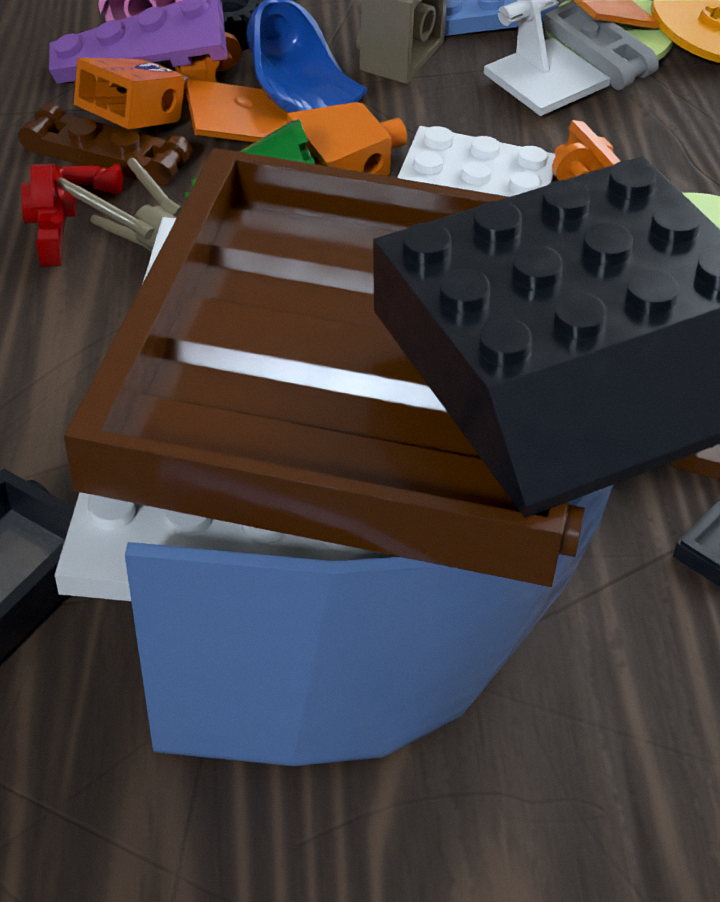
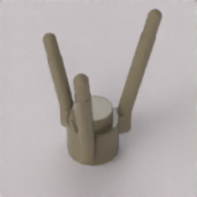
(144, 225)

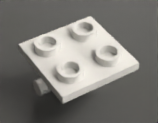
(542, 71)

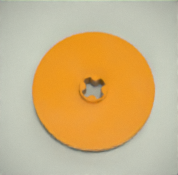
(691, 25)

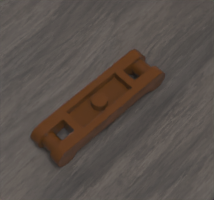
(100, 144)

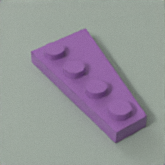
(153, 35)

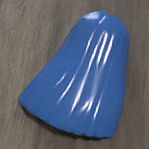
(295, 59)

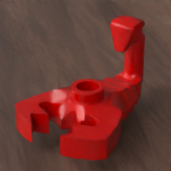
(50, 206)

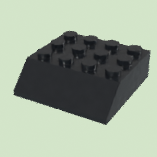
(565, 328)

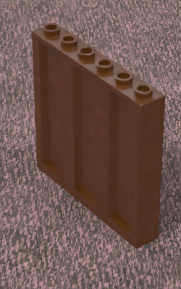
(276, 394)

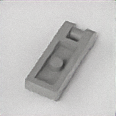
(602, 44)

